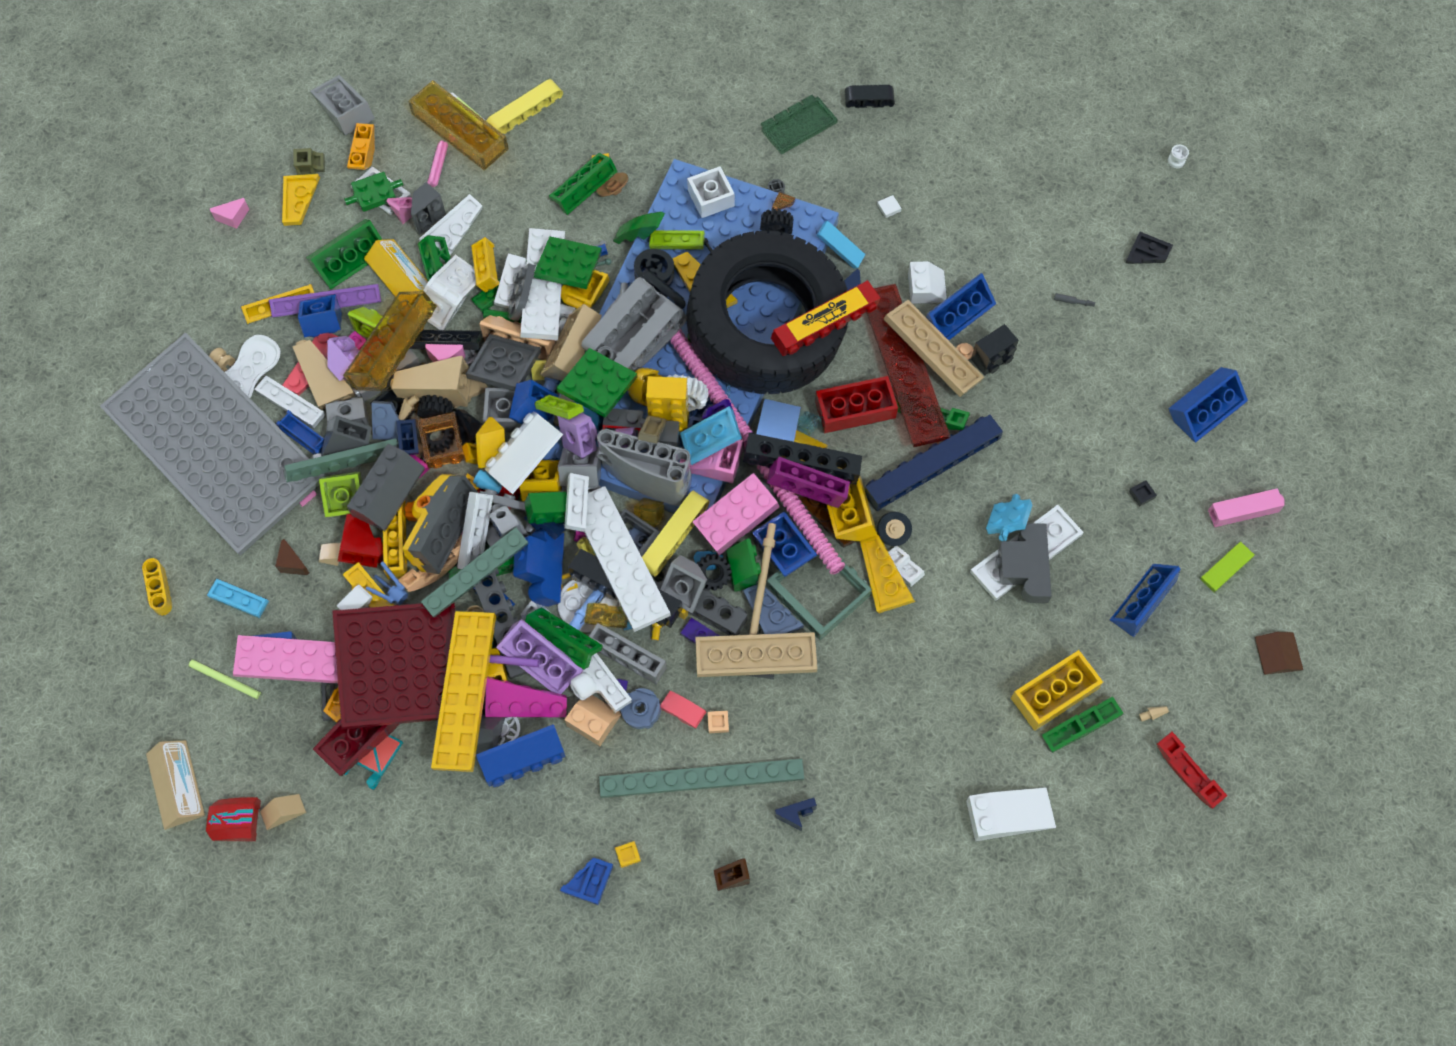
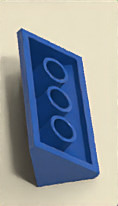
(962, 307)
(1148, 598)

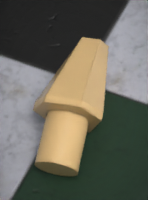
(407, 407)
(1153, 713)

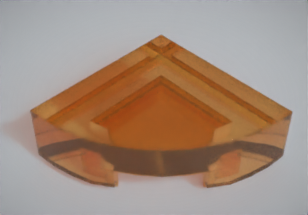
(783, 201)

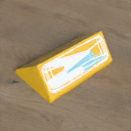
(394, 267)

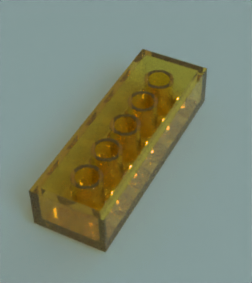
(458, 125)
(390, 341)

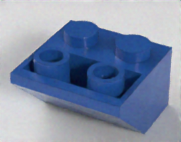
(524, 400)

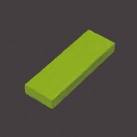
(677, 239)
(559, 407)
(1227, 567)

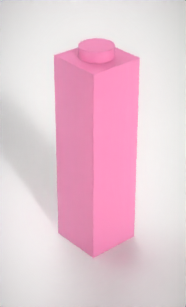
(1246, 507)

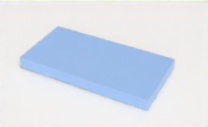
(778, 420)

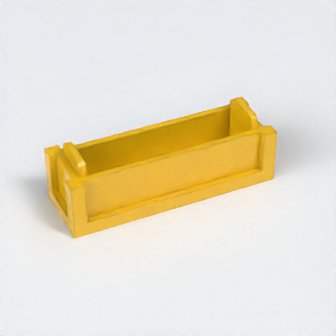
(484, 264)
(358, 576)

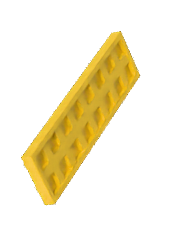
(463, 692)

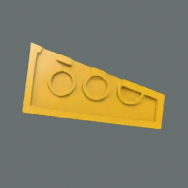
(687, 268)

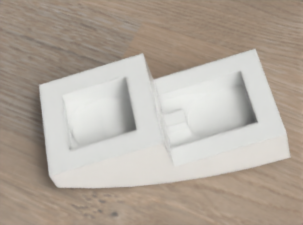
(909, 570)

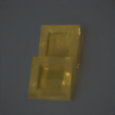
(605, 615)

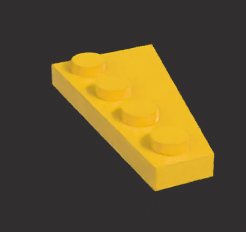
(885, 579)

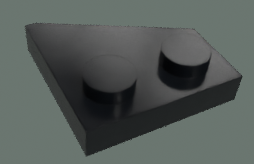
(1148, 250)
(468, 426)

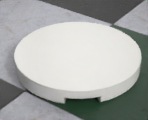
(573, 601)

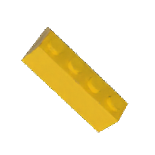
(853, 517)

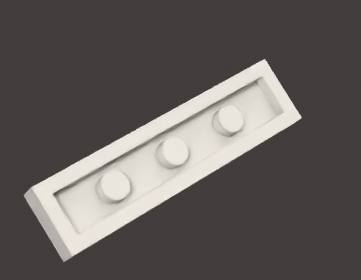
(289, 401)

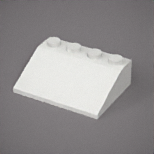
(523, 451)

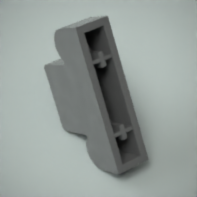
(1027, 563)

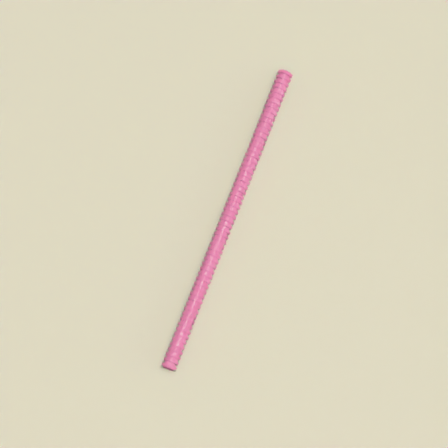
(789, 499)

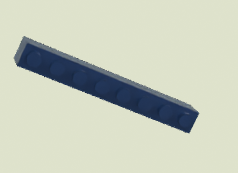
(932, 462)

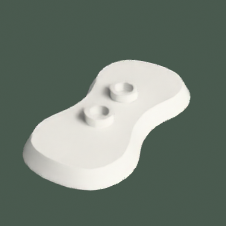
(255, 359)

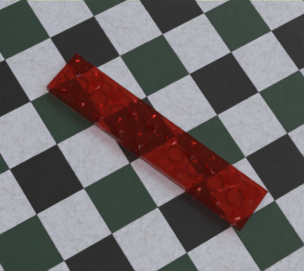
(907, 375)

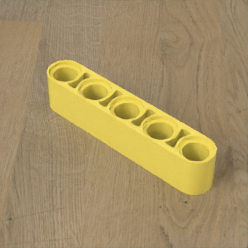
(525, 106)
(674, 532)

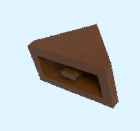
(288, 561)
(732, 875)

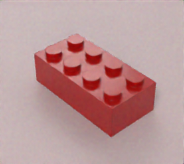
(856, 404)

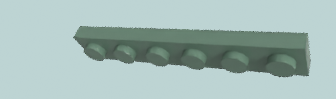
(335, 461)
(474, 572)

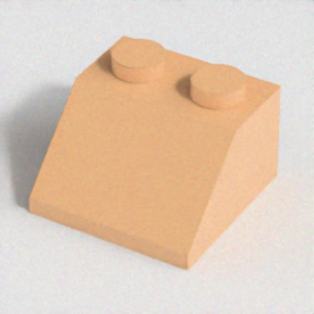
(592, 719)

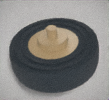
(894, 528)

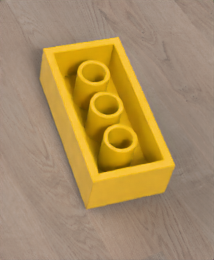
(668, 399)
(1056, 690)

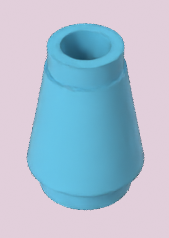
(486, 481)

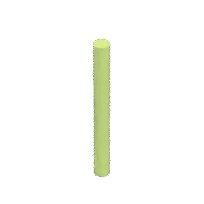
(224, 679)

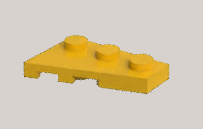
(297, 197)

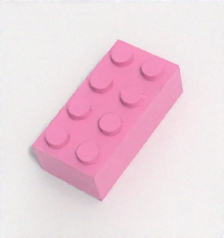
(736, 514)

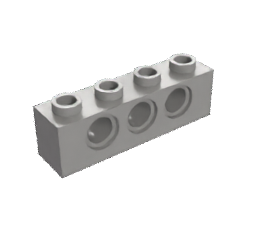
(629, 654)

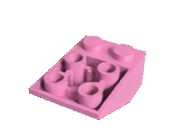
(720, 465)

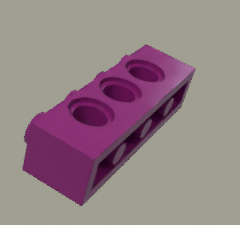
(808, 482)

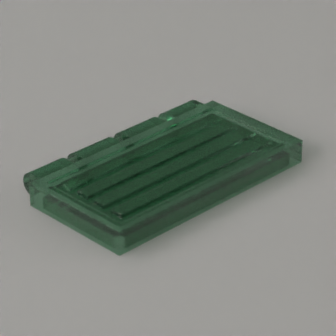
(799, 124)

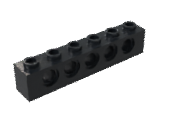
(810, 454)

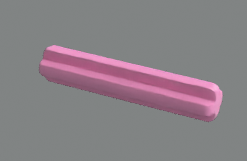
(437, 163)

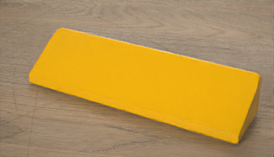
(261, 309)

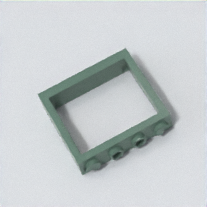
(804, 616)

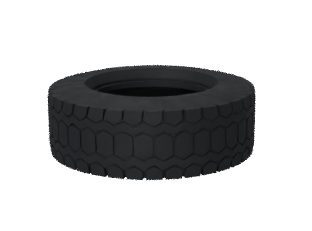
(758, 259)

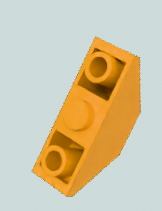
(362, 147)

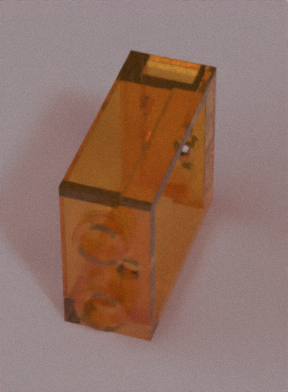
(436, 424)

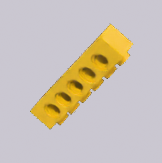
(393, 542)

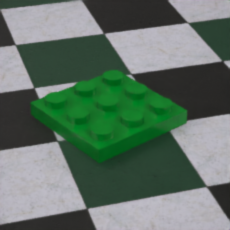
(567, 262)
(597, 382)

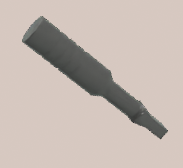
(1073, 300)

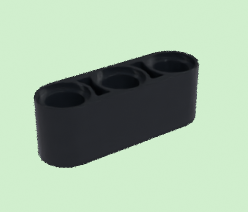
(869, 95)

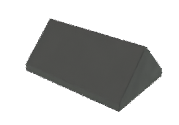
(489, 732)

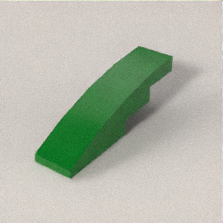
(639, 227)
(1082, 724)

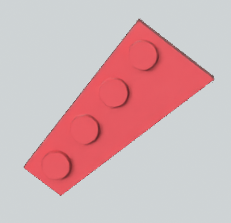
(296, 380)

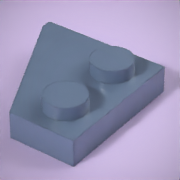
(384, 420)

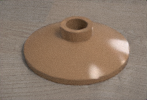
(613, 185)

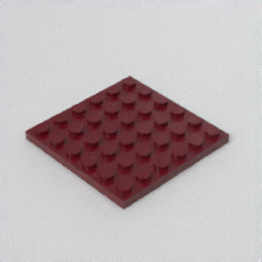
(391, 663)

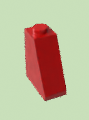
(358, 543)

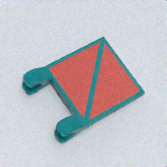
(379, 759)

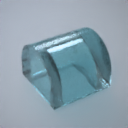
(808, 423)

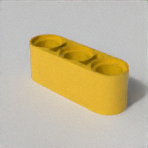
(153, 579)

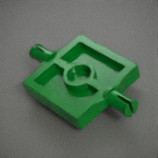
(373, 191)

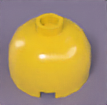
(639, 388)

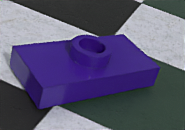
(695, 629)

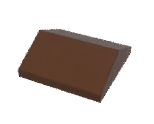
(1278, 652)

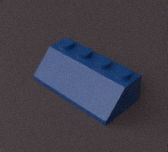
(1209, 403)
(521, 756)

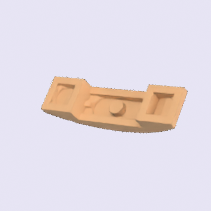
(416, 580)

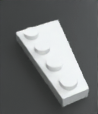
(455, 223)

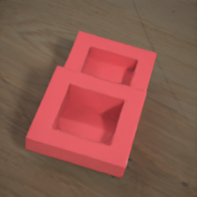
(683, 709)

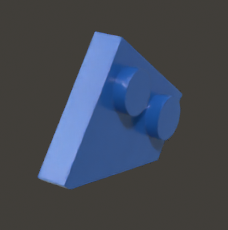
(590, 881)

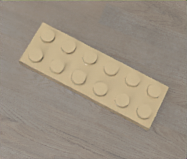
(933, 348)
(756, 654)

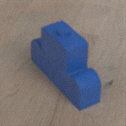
(542, 566)

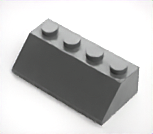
(385, 487)

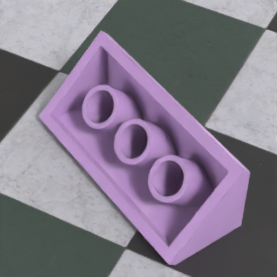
(555, 667)

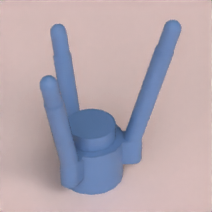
(396, 593)

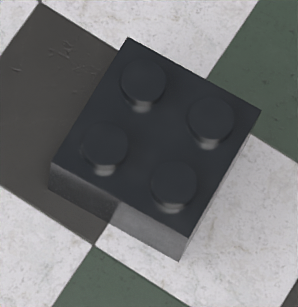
(994, 350)

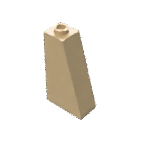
(322, 382)

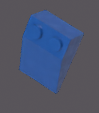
(790, 546)

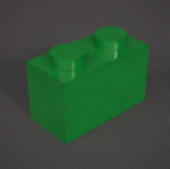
(546, 507)

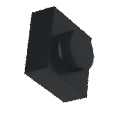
(1142, 493)

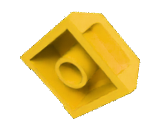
(577, 296)

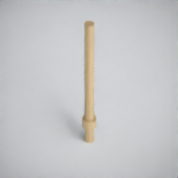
(768, 544)

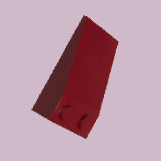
(346, 747)

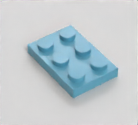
(711, 435)

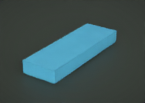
(840, 244)
(238, 598)

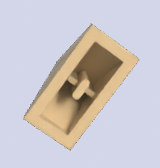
(282, 810)

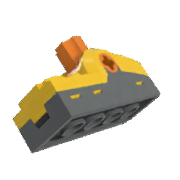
(439, 520)

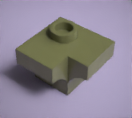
(308, 161)

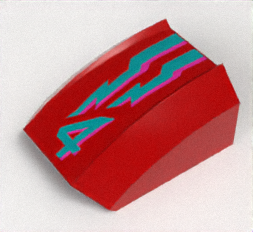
(233, 819)

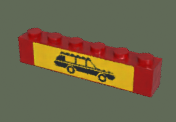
(825, 318)

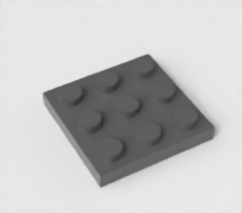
(503, 362)

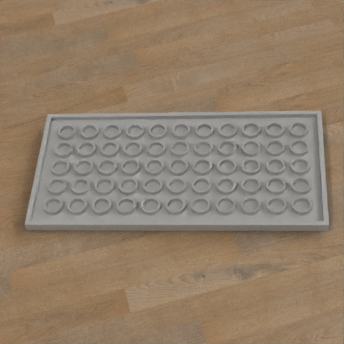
(211, 442)

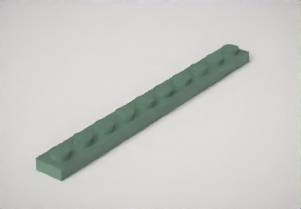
(701, 778)

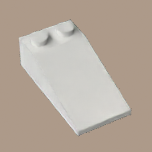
(1010, 813)

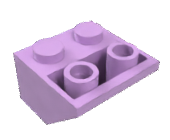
(340, 354)

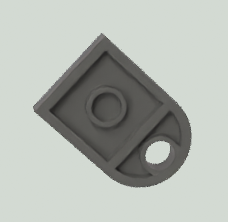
(521, 290)

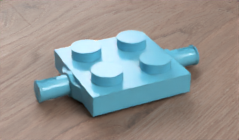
(1009, 517)

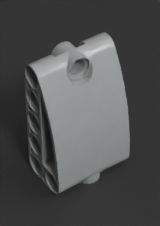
(636, 326)
(646, 471)

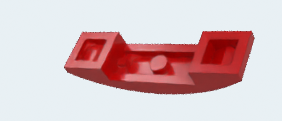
(1189, 771)

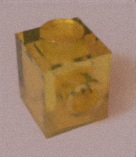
(650, 511)

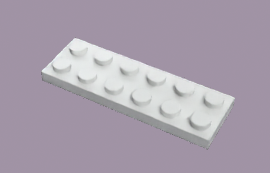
(1060, 534)

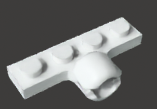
(600, 680)

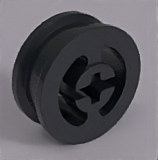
(653, 260)

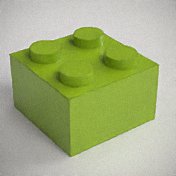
(338, 492)

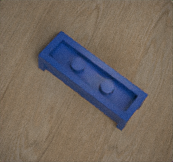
(301, 433)

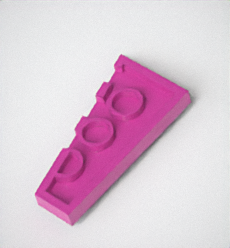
(514, 700)

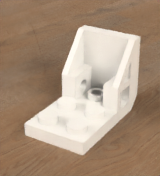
(449, 290)

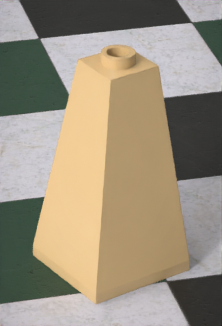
(438, 378)

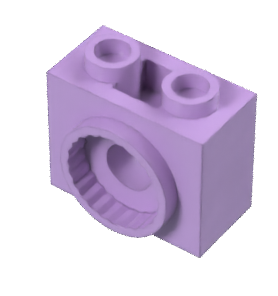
(578, 434)

